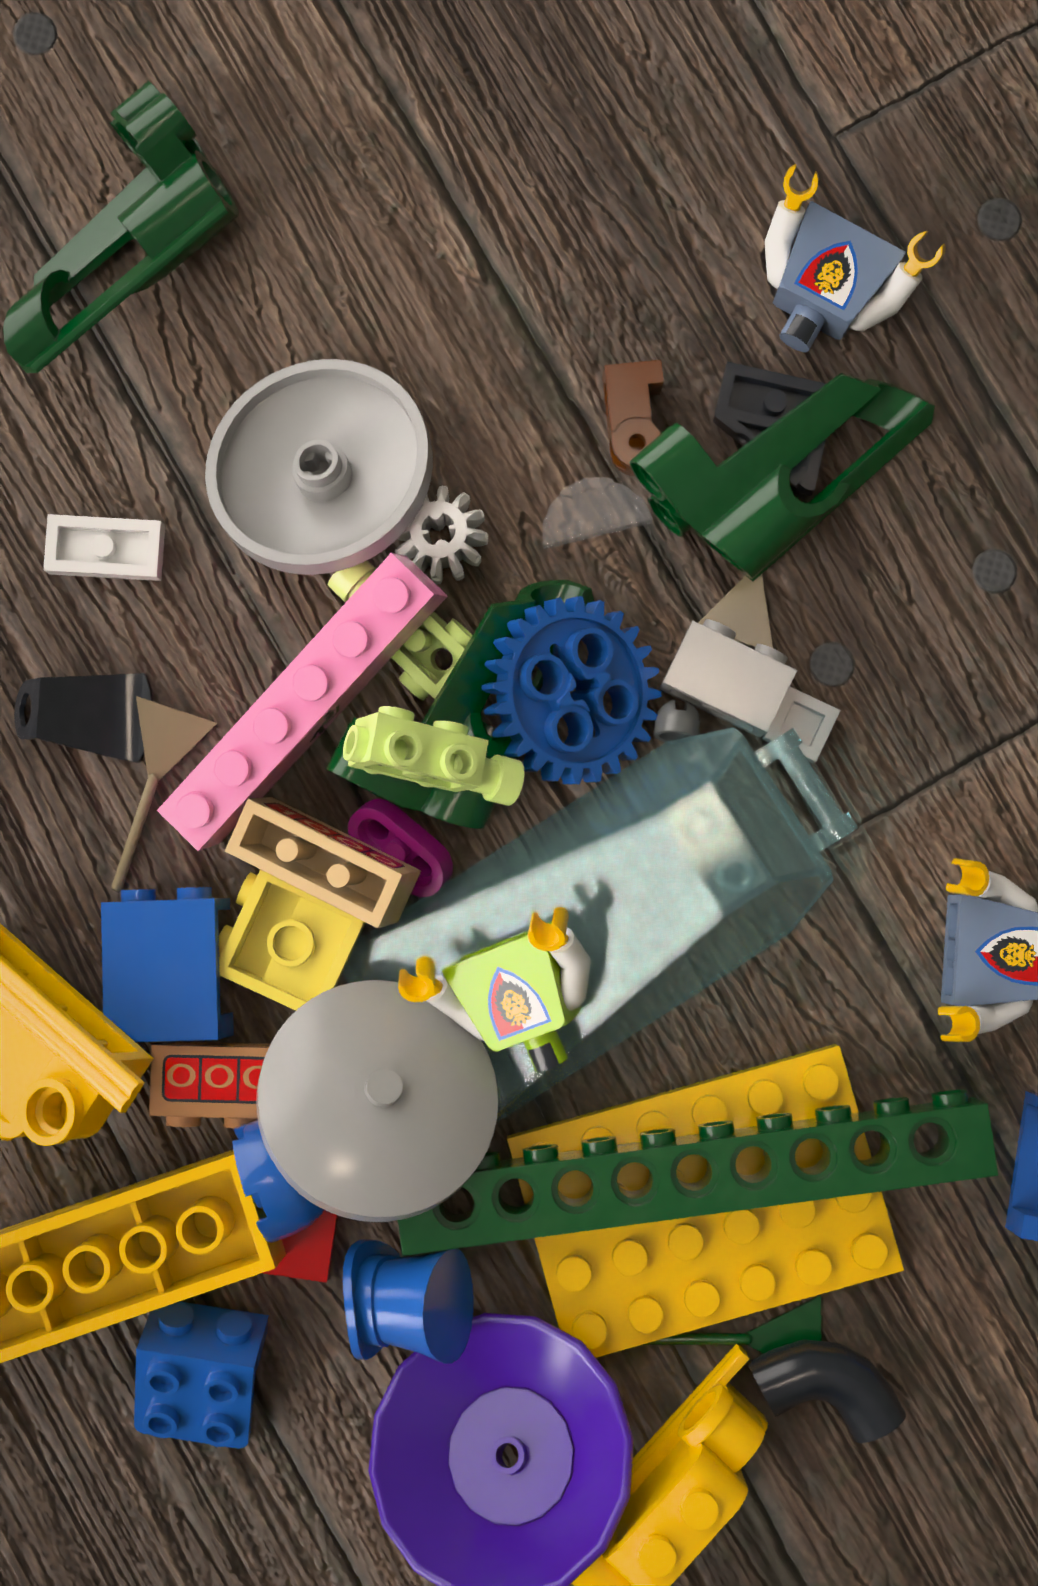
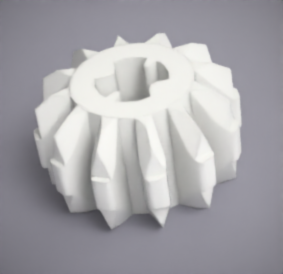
(462, 534)

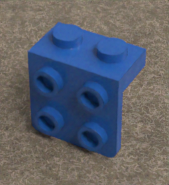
(198, 1373)

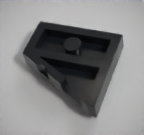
(755, 400)

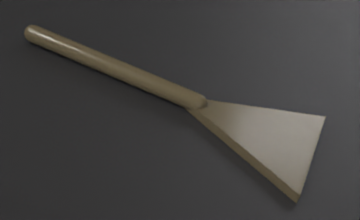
(744, 612)
(166, 740)

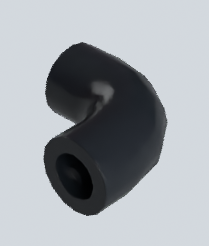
(834, 1375)

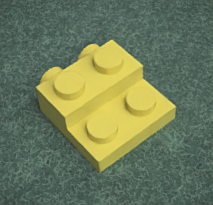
(286, 942)

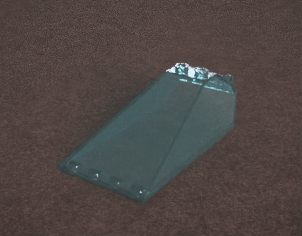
(664, 883)

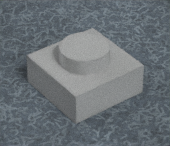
(808, 717)

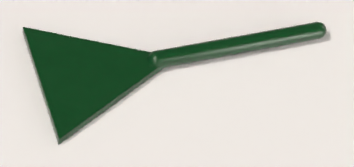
(789, 1327)

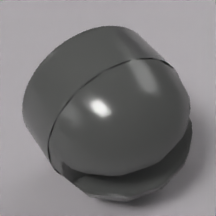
(676, 724)

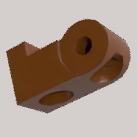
(629, 410)

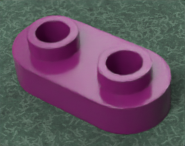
(404, 841)

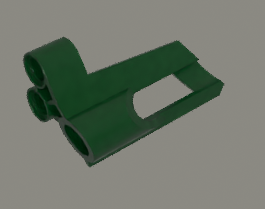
(166, 208)
(747, 500)
(462, 702)

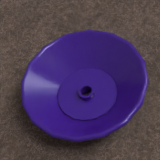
(442, 1468)

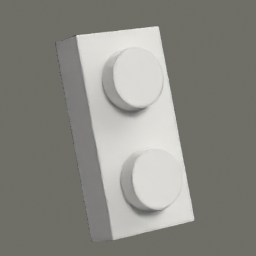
(104, 547)

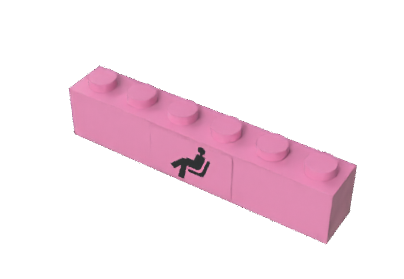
(303, 701)

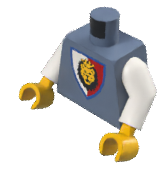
(833, 271)
(987, 953)

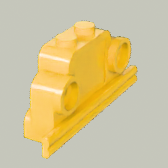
(58, 1054)
(684, 1484)

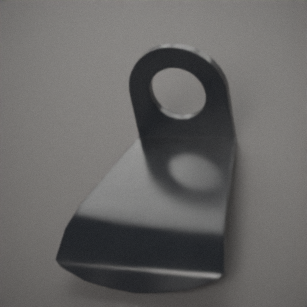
(86, 713)

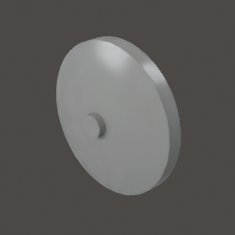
(319, 466)
(375, 1103)

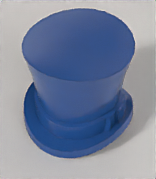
(407, 1301)

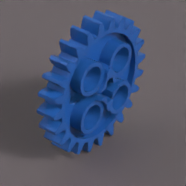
(533, 715)

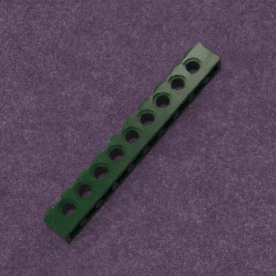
(961, 1153)

